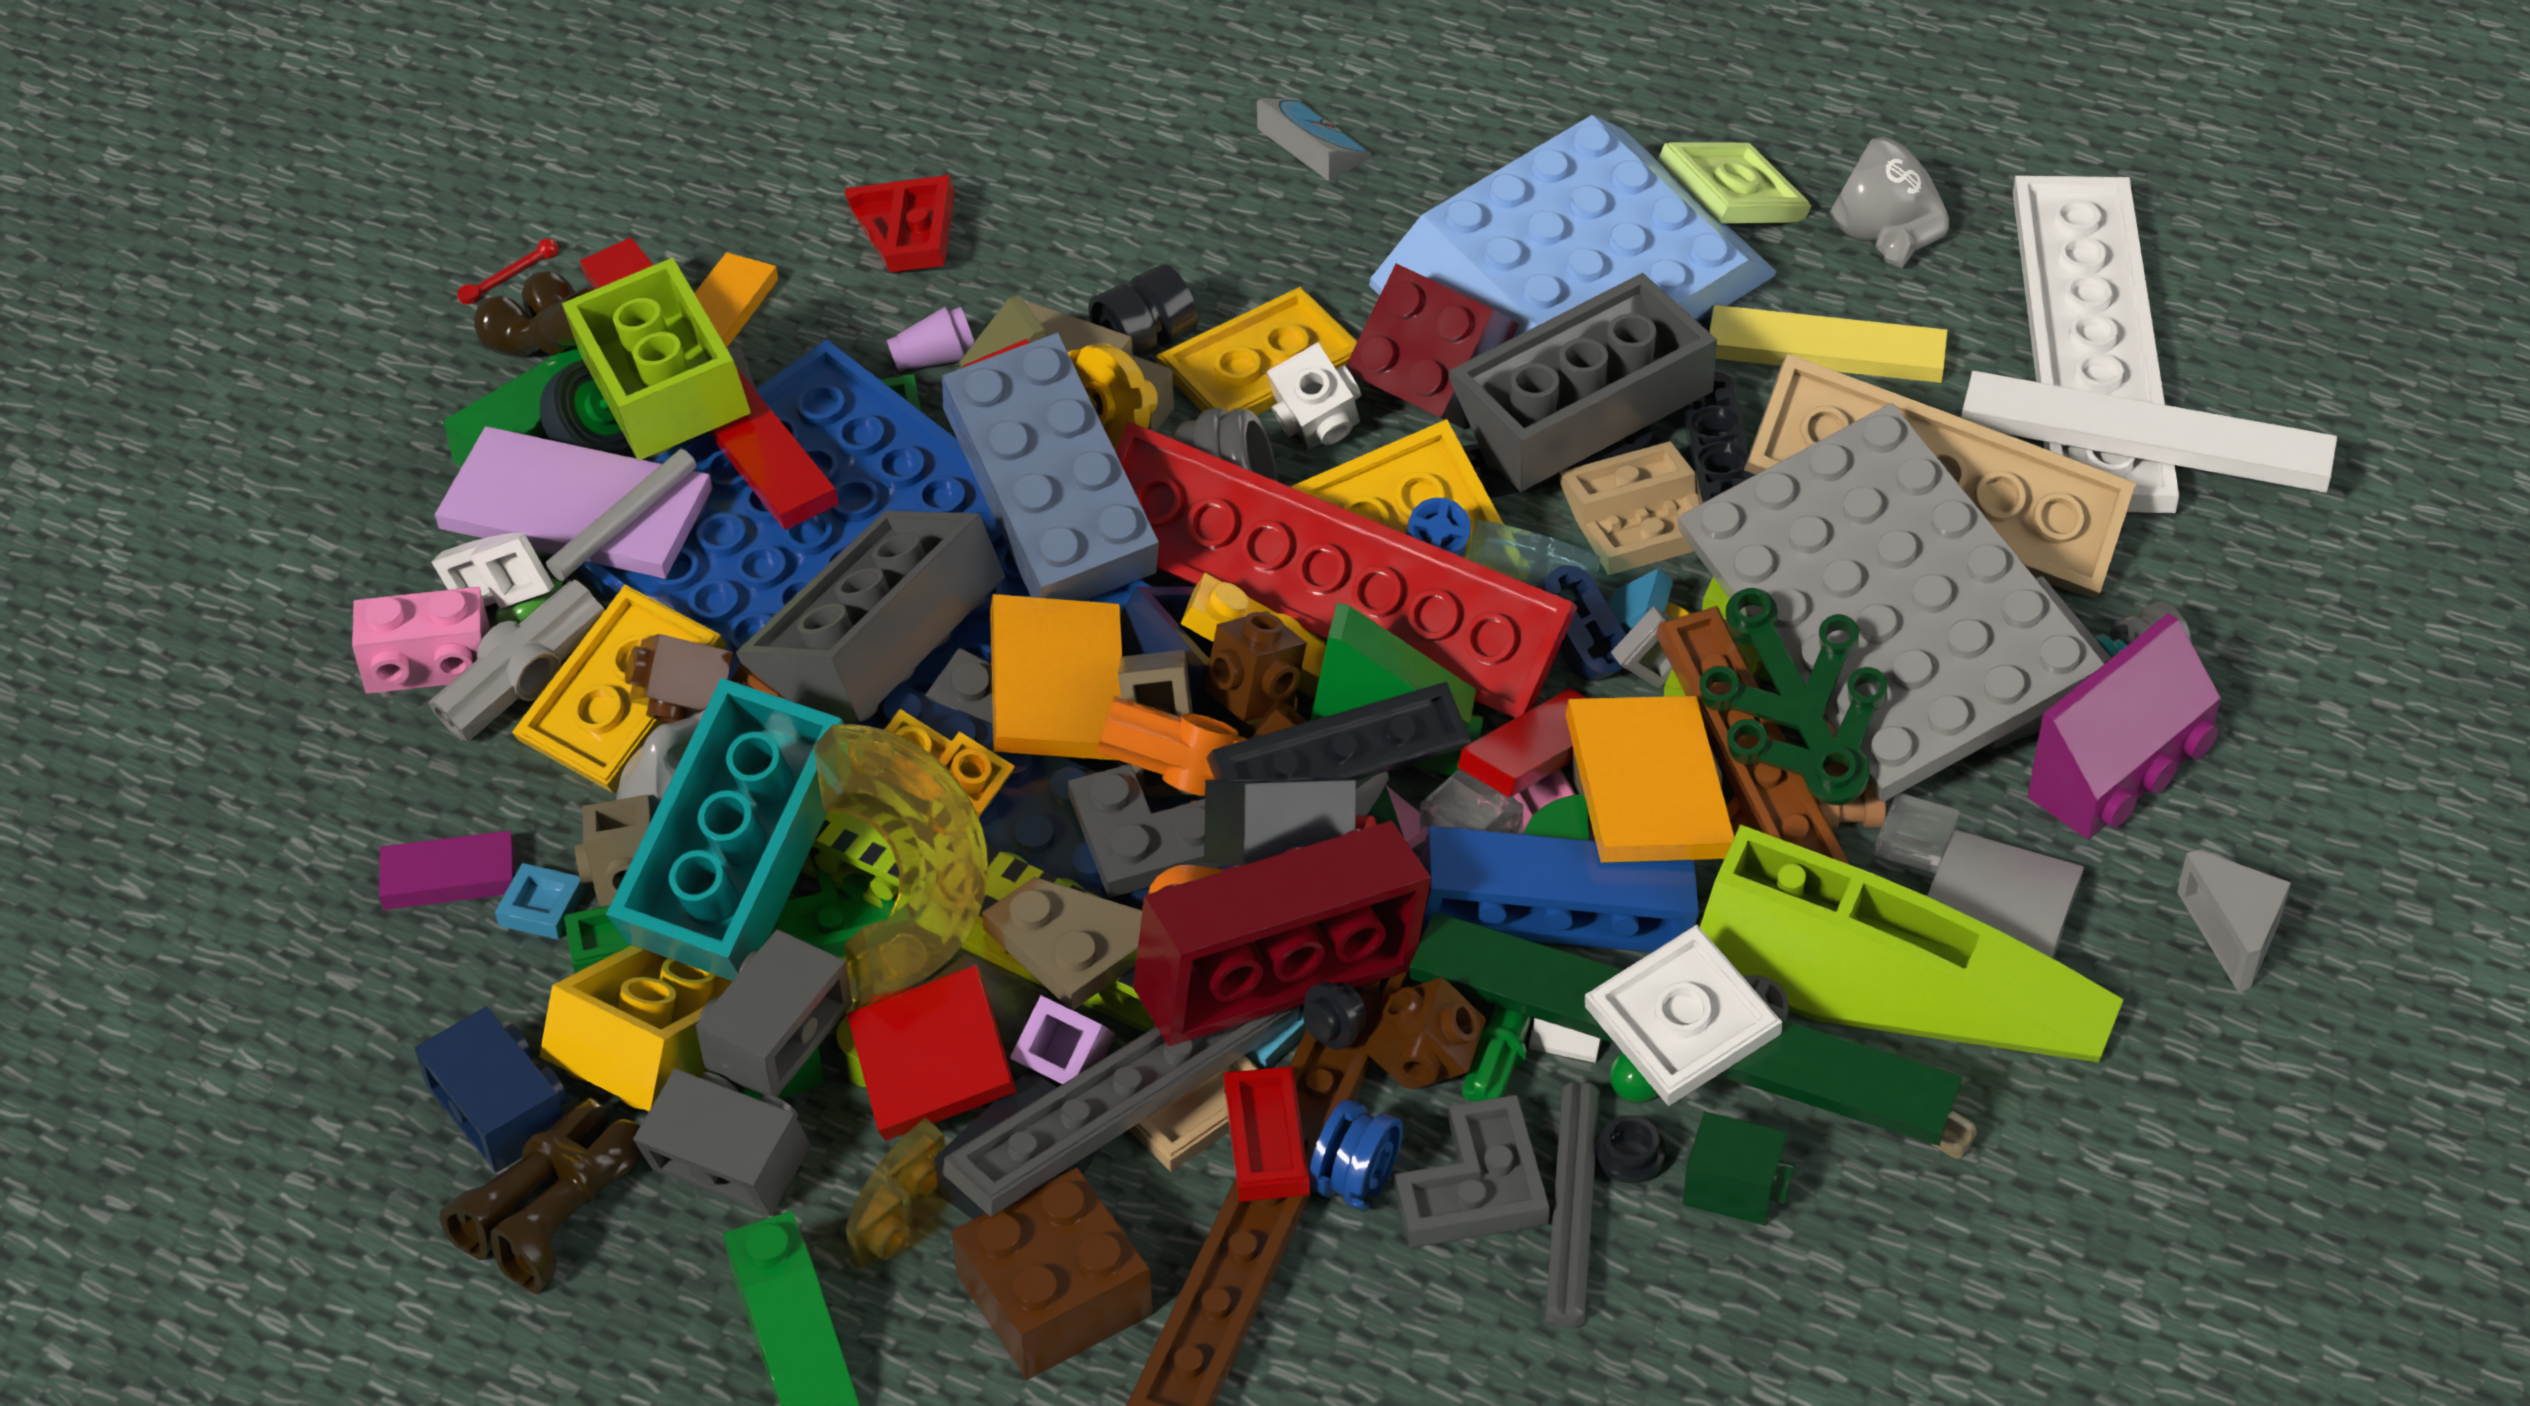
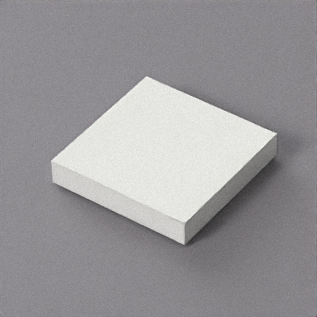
(1683, 1015)

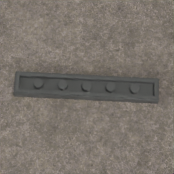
(1096, 1109)

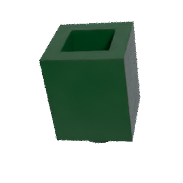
(1737, 1169)

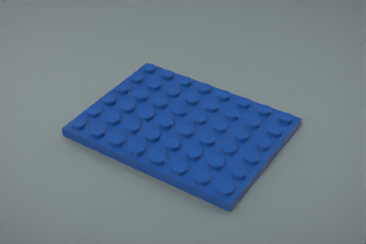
(878, 457)

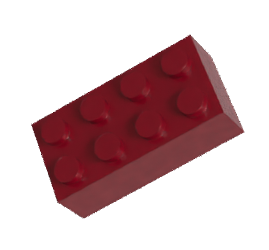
(1276, 927)

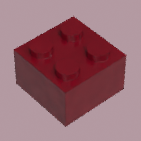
(1419, 336)

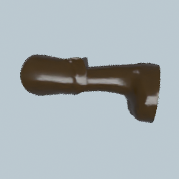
(543, 324)
(582, 1159)

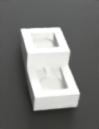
(499, 565)

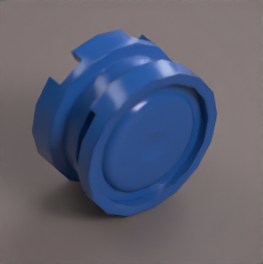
(1355, 1154)

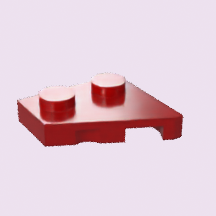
(906, 220)

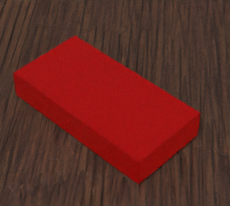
(1266, 1134)

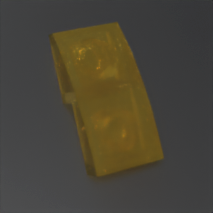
(882, 1211)

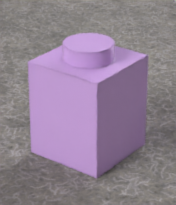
(1061, 1042)

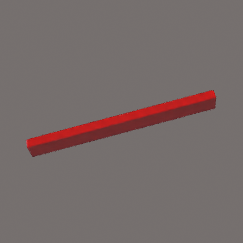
(754, 444)

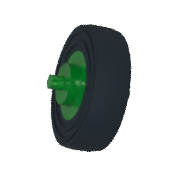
(578, 414)

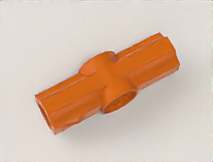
(1165, 742)

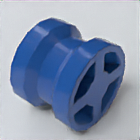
(1441, 521)

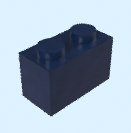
(491, 1086)

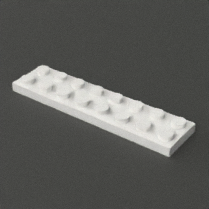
(2092, 309)

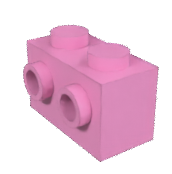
(417, 638)

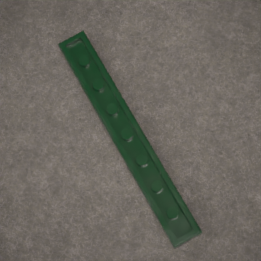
(1795, 1065)

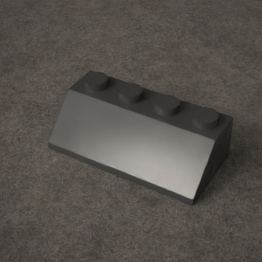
(1584, 380)
(875, 612)

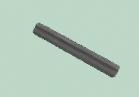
(1572, 1206)

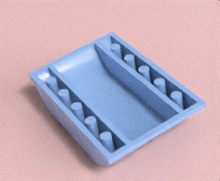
(1573, 226)

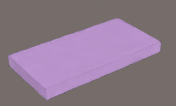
(562, 488)

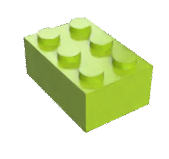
(656, 358)

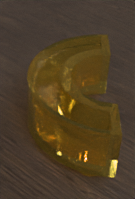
(935, 846)

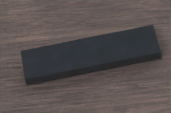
(1353, 741)

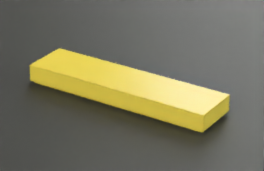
(1830, 342)

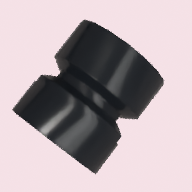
(1149, 310)

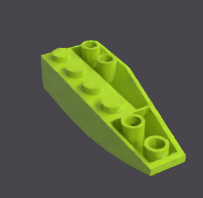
(1894, 959)

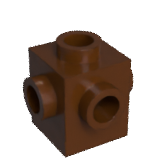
(1254, 664)
(1425, 1034)

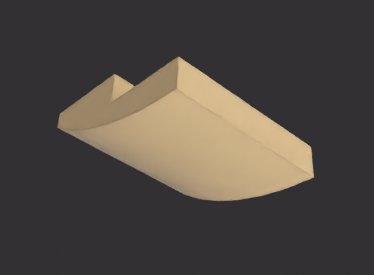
(1632, 505)

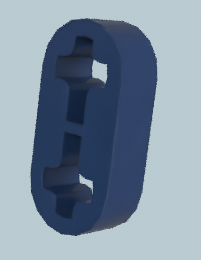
(1589, 626)

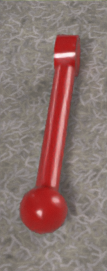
(471, 293)

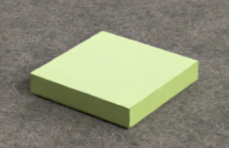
(1734, 182)

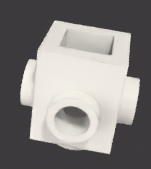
(1314, 397)

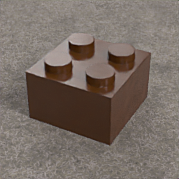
(1052, 1273)

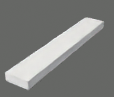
(2151, 431)

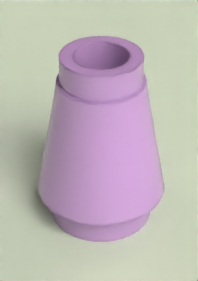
(932, 341)

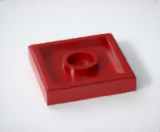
(931, 1052)

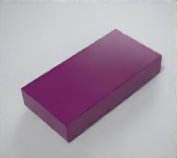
(446, 870)

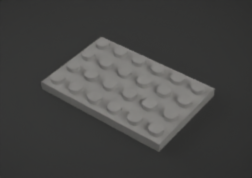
(1937, 594)

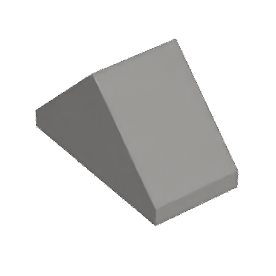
(2234, 911)

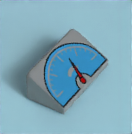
(1309, 137)

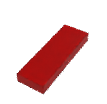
(1523, 748)

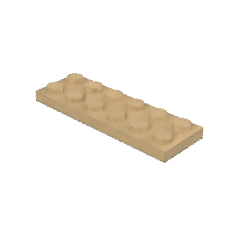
(2045, 506)

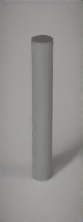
(621, 514)

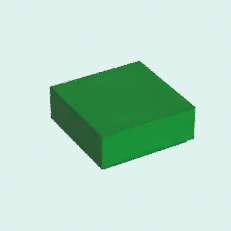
(592, 937)

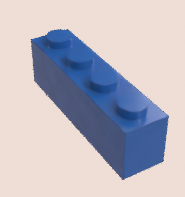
(1557, 890)

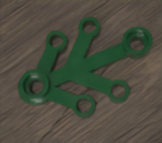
(1798, 704)

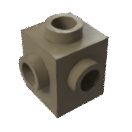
(610, 841)

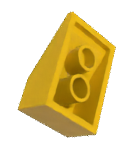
(629, 1023)

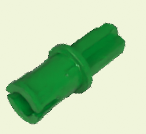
(1498, 1054)

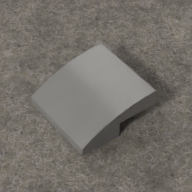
(2008, 888)

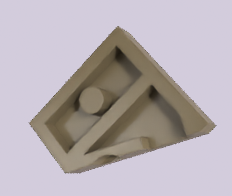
(1066, 937)

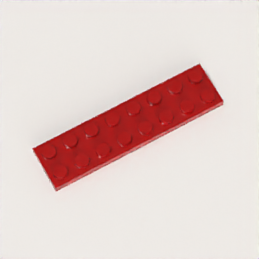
(1311, 555)

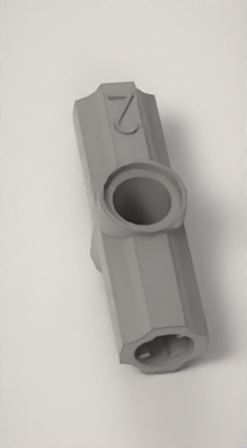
(516, 661)

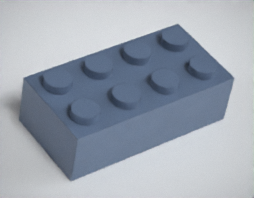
(1049, 472)

